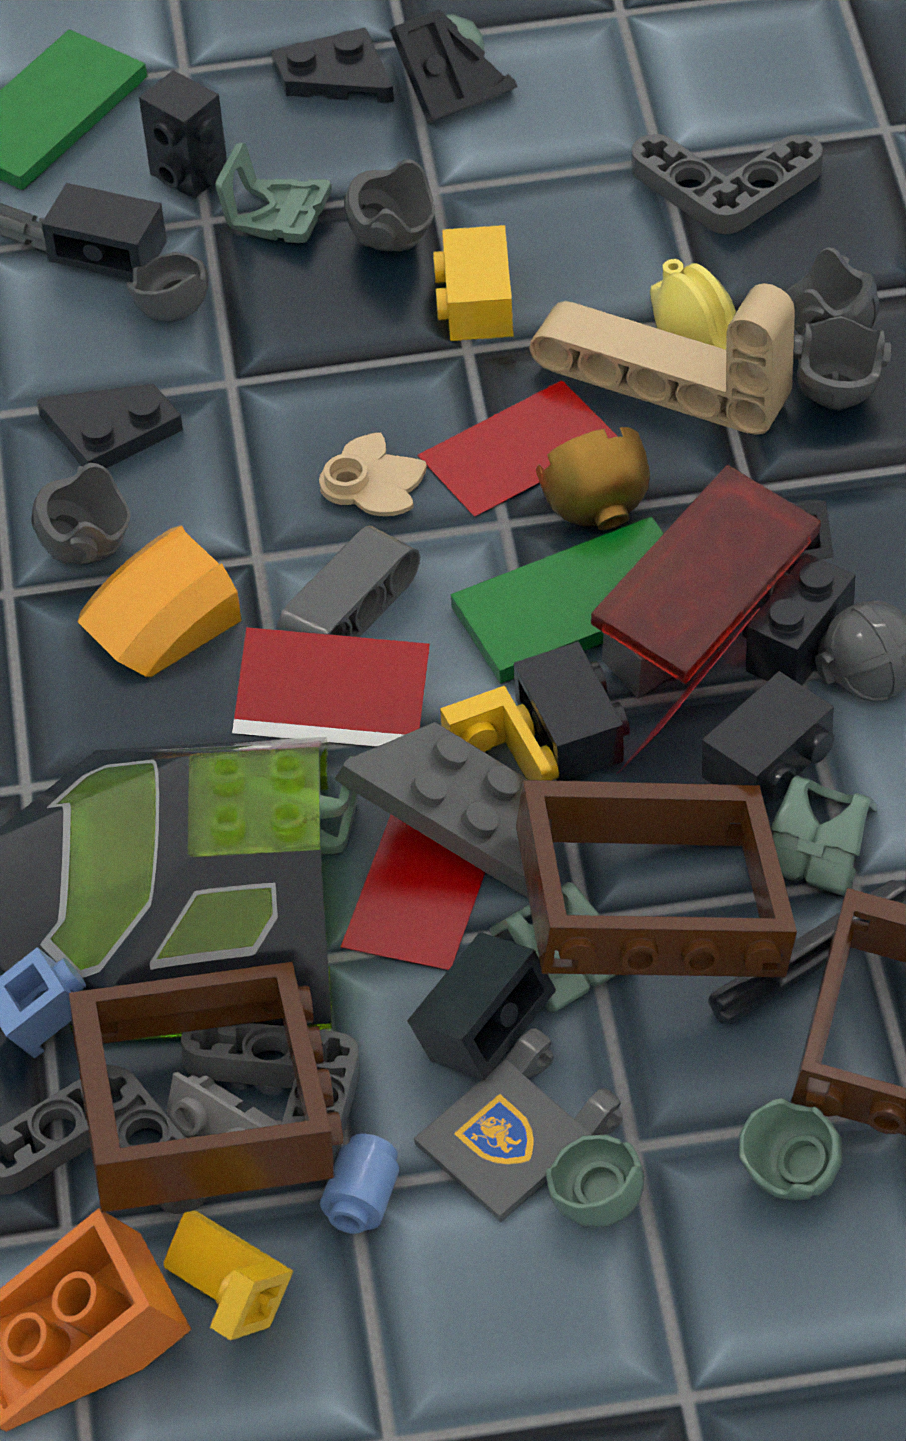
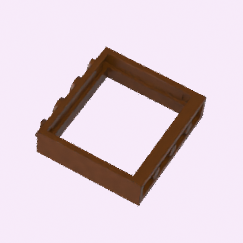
(653, 816)
(834, 1089)
(218, 1161)

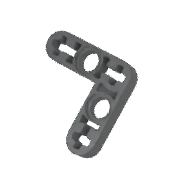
(730, 201)
(226, 1065)
(132, 1113)

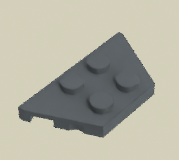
(448, 795)

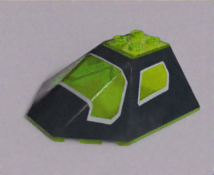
(174, 866)

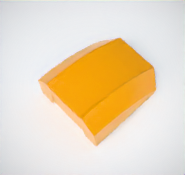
(162, 604)

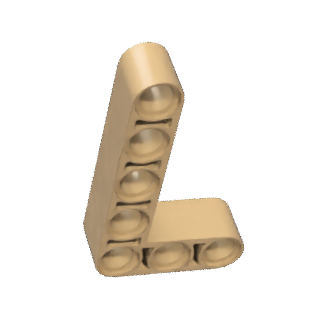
(727, 387)

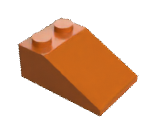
(82, 1319)

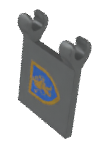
(510, 1131)

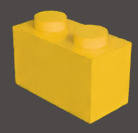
(476, 282)

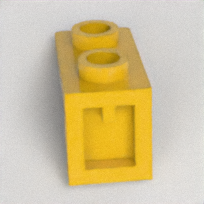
(494, 720)
(231, 1271)

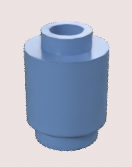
(361, 1184)

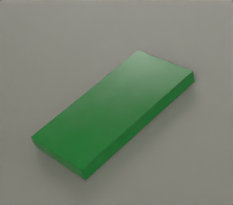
(59, 102)
(549, 599)

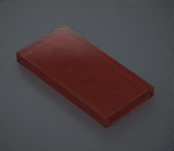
(705, 573)

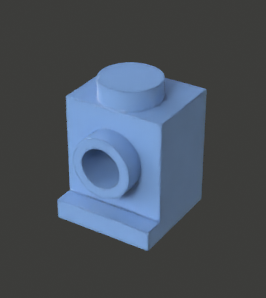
(37, 999)

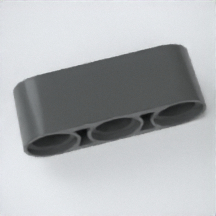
(353, 586)

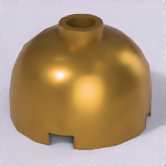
(596, 478)

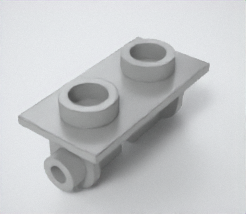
(204, 1108)

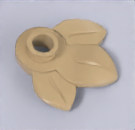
(371, 477)

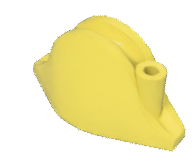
(692, 304)

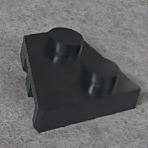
(445, 66)
(333, 67)
(110, 422)

